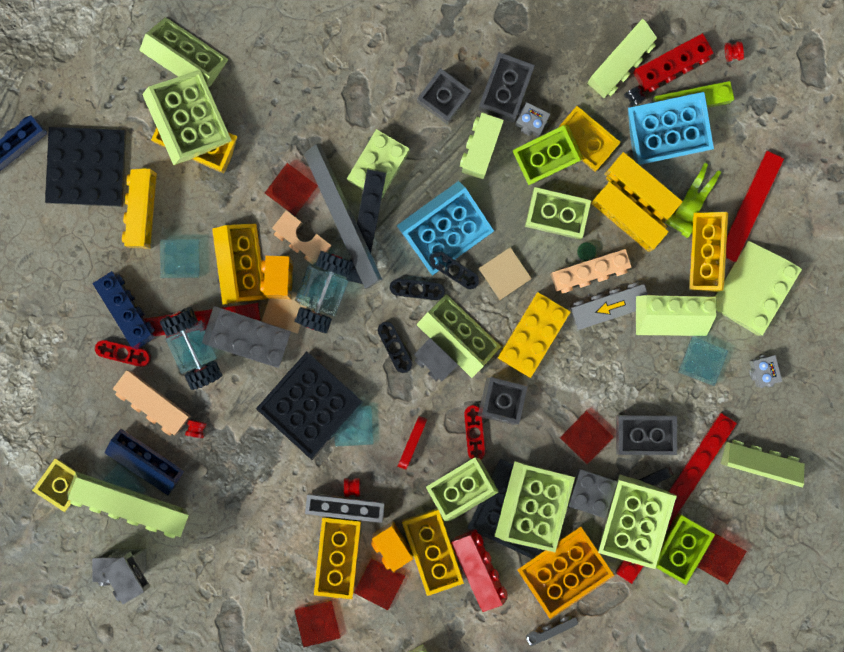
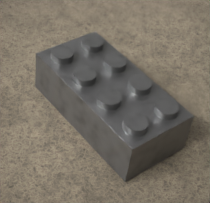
(246, 337)
(110, 556)

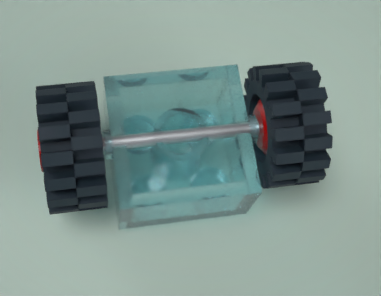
(322, 291)
(185, 339)

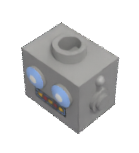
(532, 120)
(765, 371)

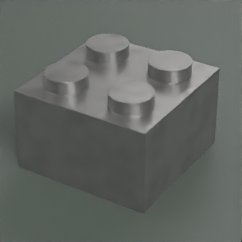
(443, 96)
(435, 360)
(502, 401)
(592, 493)
(125, 578)

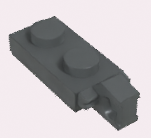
(550, 630)

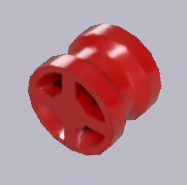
(734, 51)
(195, 429)
(351, 487)

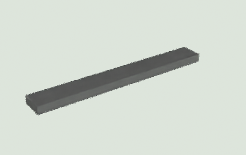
(342, 216)

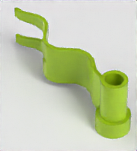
(692, 203)

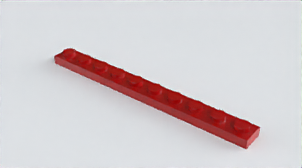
(689, 478)

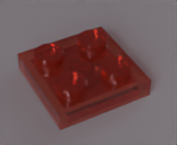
(291, 189)
(586, 437)
(721, 559)
(379, 584)
(317, 623)

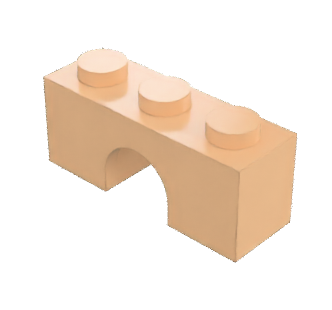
(287, 229)

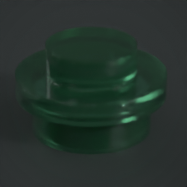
(586, 251)

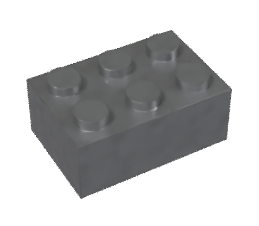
(506, 87)
(646, 435)

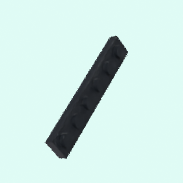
(369, 212)

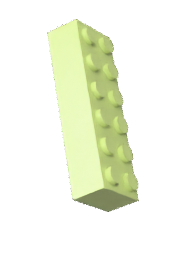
(127, 504)

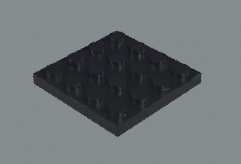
(85, 166)
(309, 405)
(488, 512)

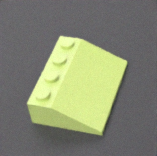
(186, 116)
(756, 288)
(534, 507)
(637, 522)

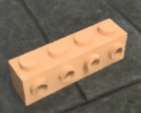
(590, 270)
(151, 402)

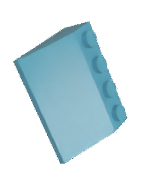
(669, 128)
(445, 224)

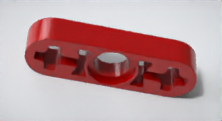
(109, 344)
(468, 419)
(412, 442)

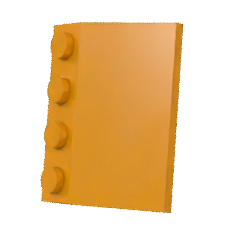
(566, 575)

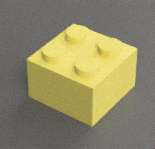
(56, 484)

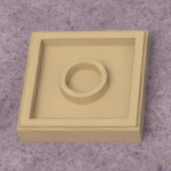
(504, 273)
(283, 313)

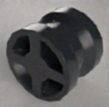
(635, 96)

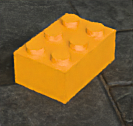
(277, 277)
(392, 546)

